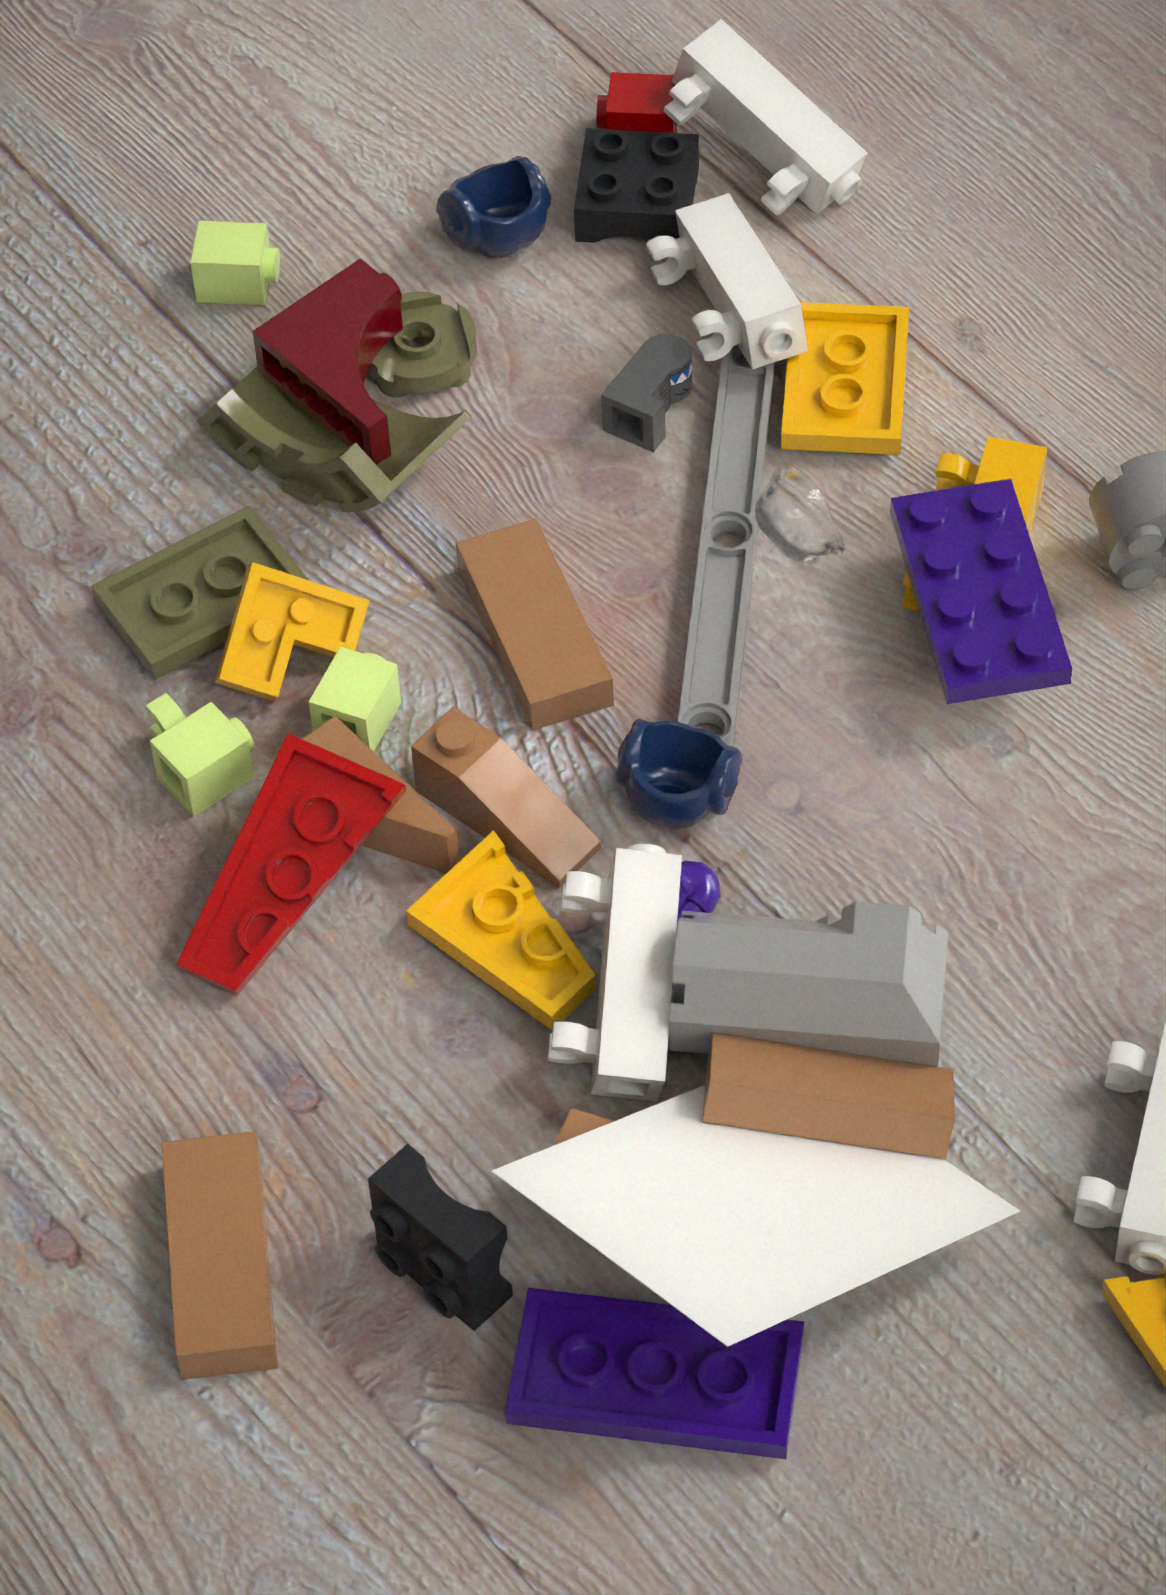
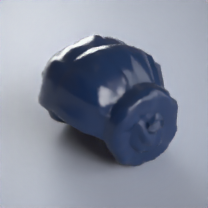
(496, 208)
(676, 772)

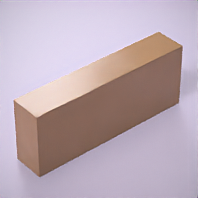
(535, 624)
(829, 1095)
(218, 1256)

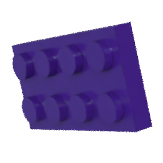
(980, 591)
(652, 1375)

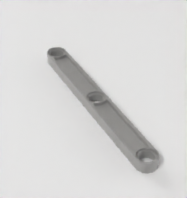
(726, 574)

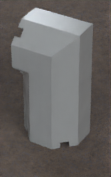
(841, 987)

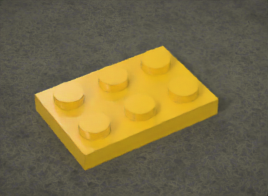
(849, 382)

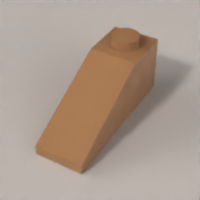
(492, 789)
(412, 826)

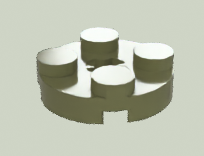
(432, 367)

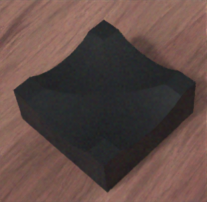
(634, 183)
(438, 1240)

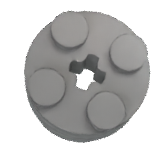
(1133, 519)

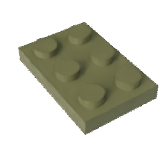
(187, 593)

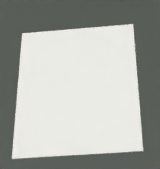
(746, 1219)

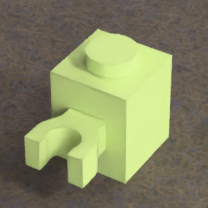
(199, 754)

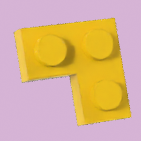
(283, 612)

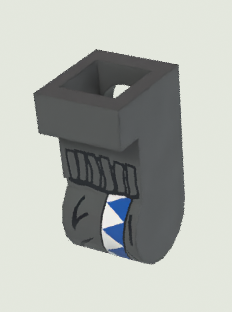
(645, 389)

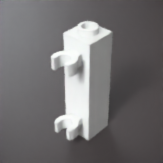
(768, 118)
(740, 280)
(635, 972)
(1141, 1208)

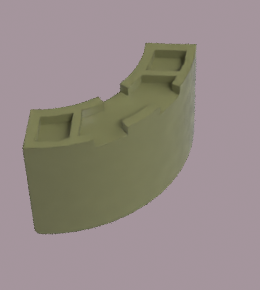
(271, 430)

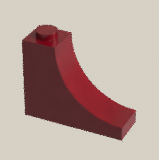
(324, 350)

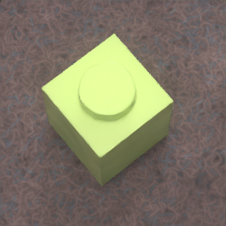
(233, 263)
(360, 693)

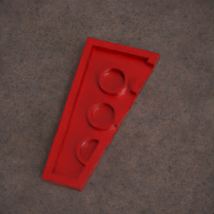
(290, 849)

